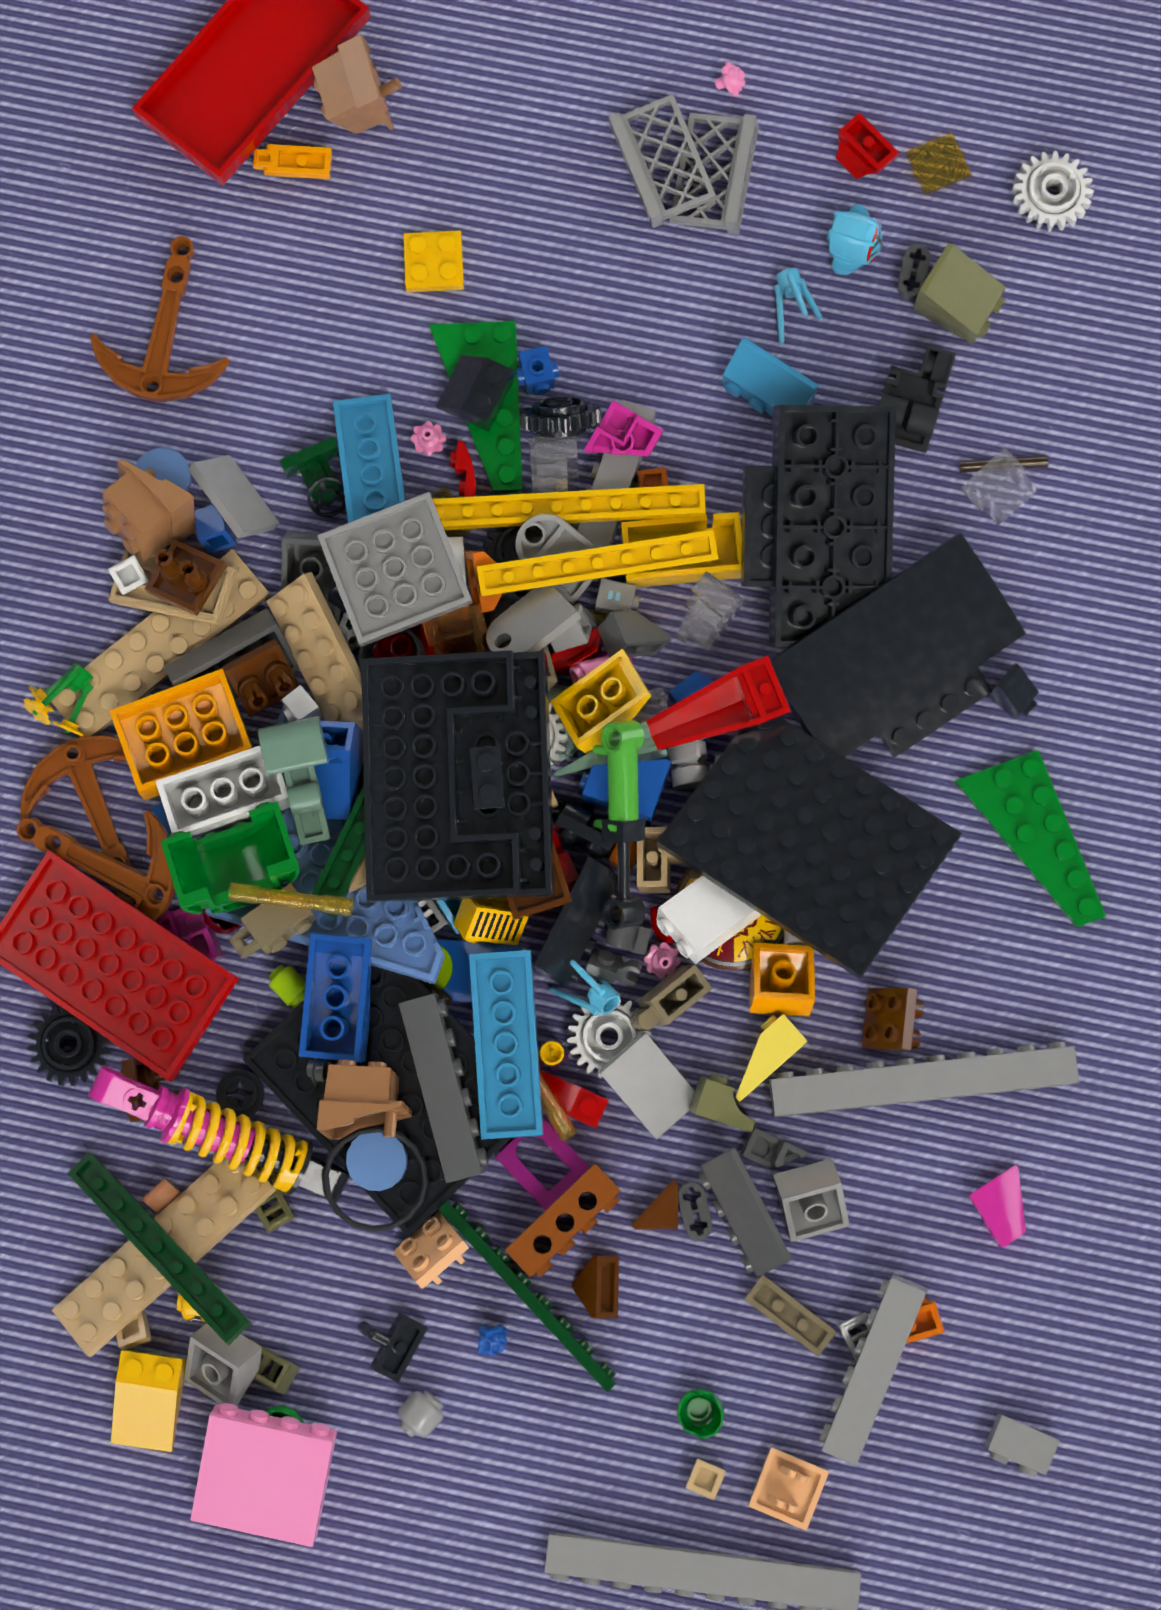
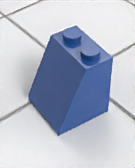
(651, 781)

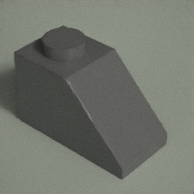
(631, 633)

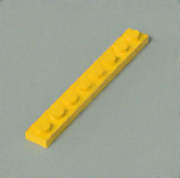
(597, 563)

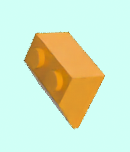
(782, 979)

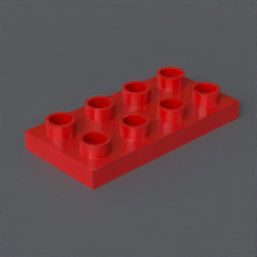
(244, 76)

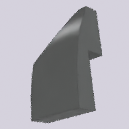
(769, 1150)

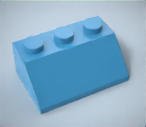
(765, 379)

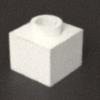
(300, 705)

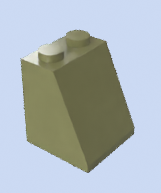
(960, 295)

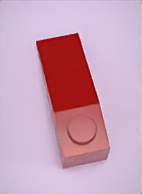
(577, 1101)

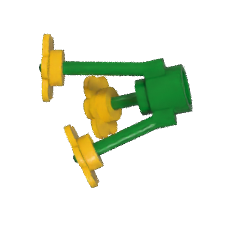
(75, 679)

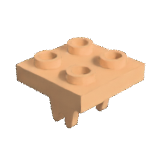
(431, 1250)
(788, 1488)

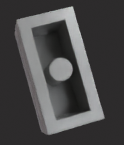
(1022, 1445)

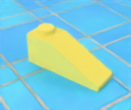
(771, 1050)

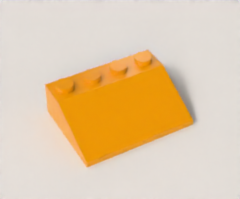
(180, 730)

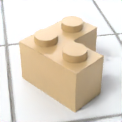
(653, 863)

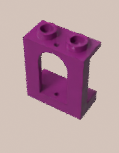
(508, 1158)

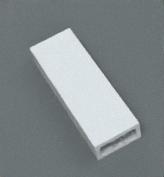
(703, 918)

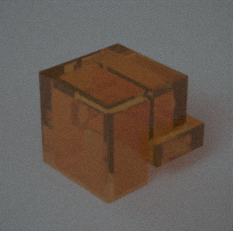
(458, 631)

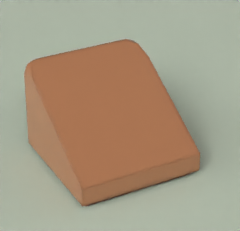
(161, 1195)

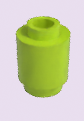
(288, 985)

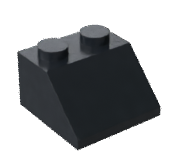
(476, 390)

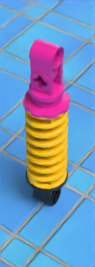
(222, 1132)

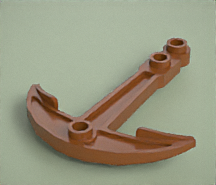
(158, 356)
(84, 779)
(119, 875)

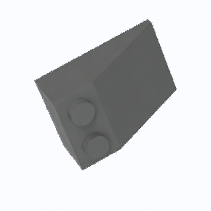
(303, 555)

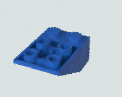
(341, 774)

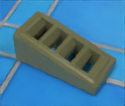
(281, 1220)
(286, 1376)

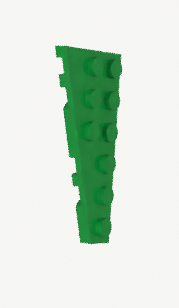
(502, 444)
(1030, 820)

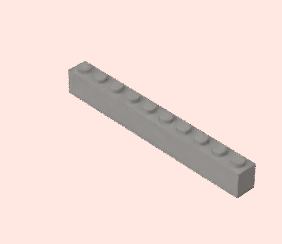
(923, 1081)
(701, 1572)

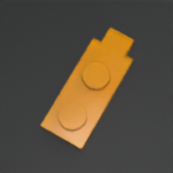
(294, 161)

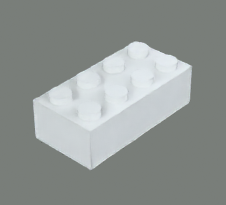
(220, 793)

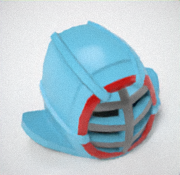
(853, 239)

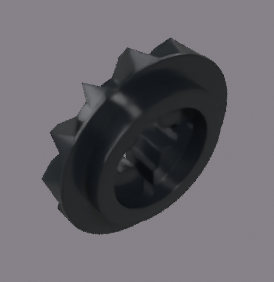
(230, 1083)

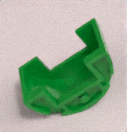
(245, 854)

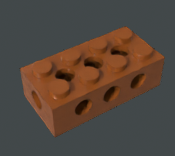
(523, 1248)

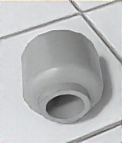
(420, 1414)

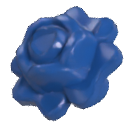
(492, 1340)

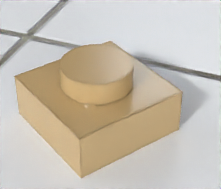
(134, 1333)
(705, 1479)

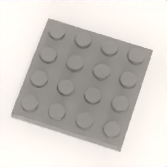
(394, 569)

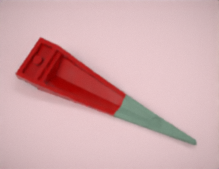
(726, 705)

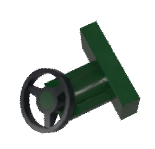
(317, 474)

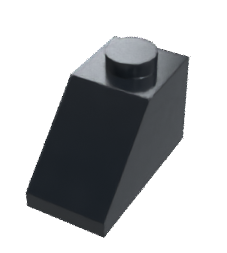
(1015, 693)

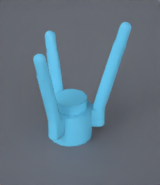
(792, 286)
(602, 997)

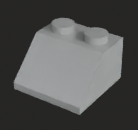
(811, 1200)
(221, 1368)

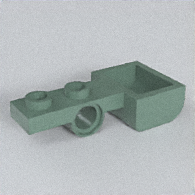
(296, 751)

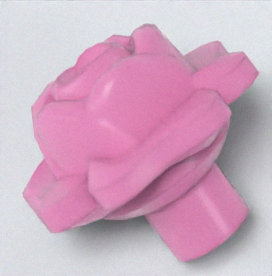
(731, 79)
(428, 438)
(662, 960)

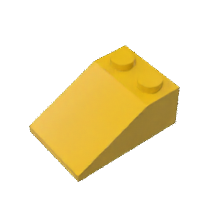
(601, 697)
(147, 1399)

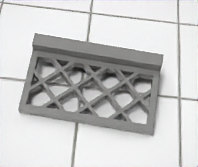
(637, 162)
(739, 170)

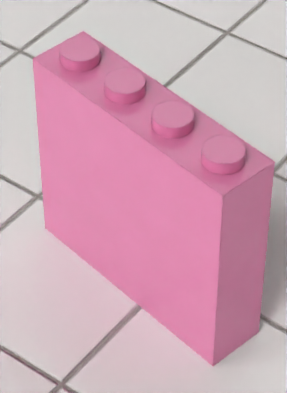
(263, 1474)

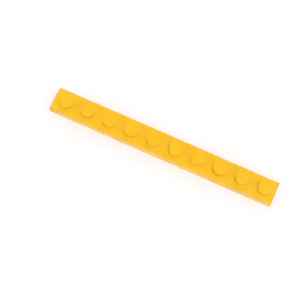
(573, 506)

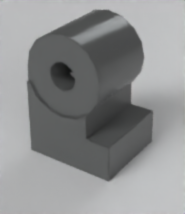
(630, 938)

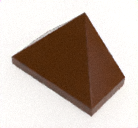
(661, 1212)
(599, 1286)

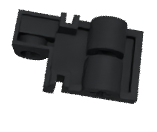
(917, 398)

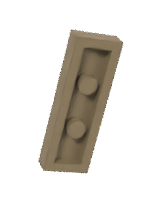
(790, 1315)

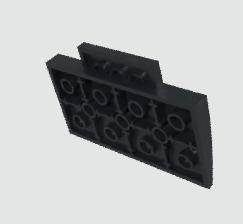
(820, 514)
(900, 654)

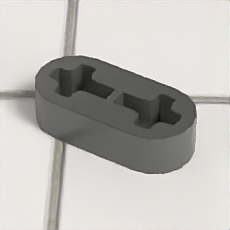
(906, 271)
(702, 1209)

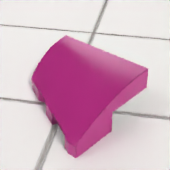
(624, 433)
(193, 931)
(1001, 1207)

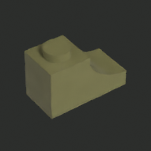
(716, 1102)

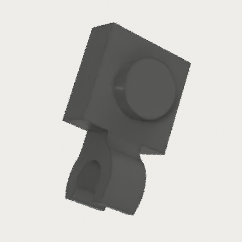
(610, 966)

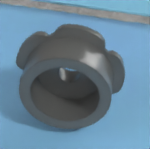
(318, 1069)

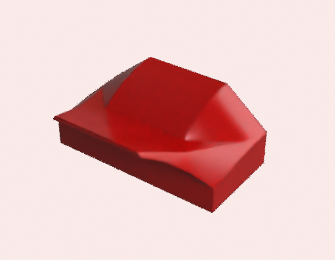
(863, 148)
(568, 658)

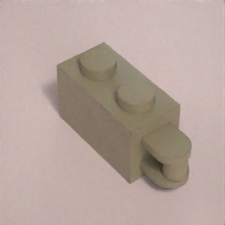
(271, 927)
(670, 998)

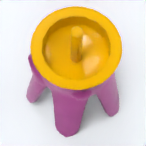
(552, 1054)

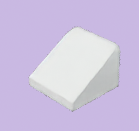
(128, 574)

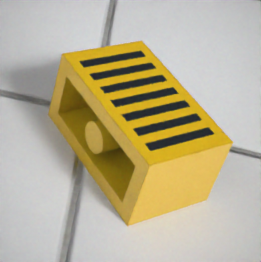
(488, 921)

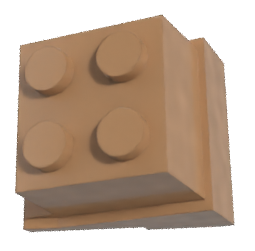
(352, 88)
(147, 511)
(360, 1099)

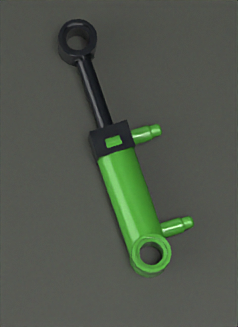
(623, 823)

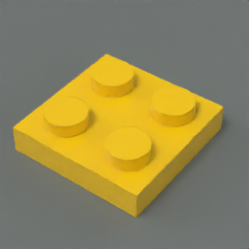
(433, 261)

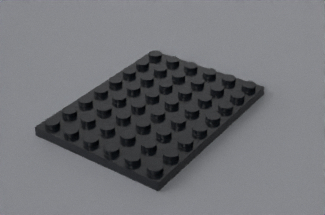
(810, 842)
(285, 1073)

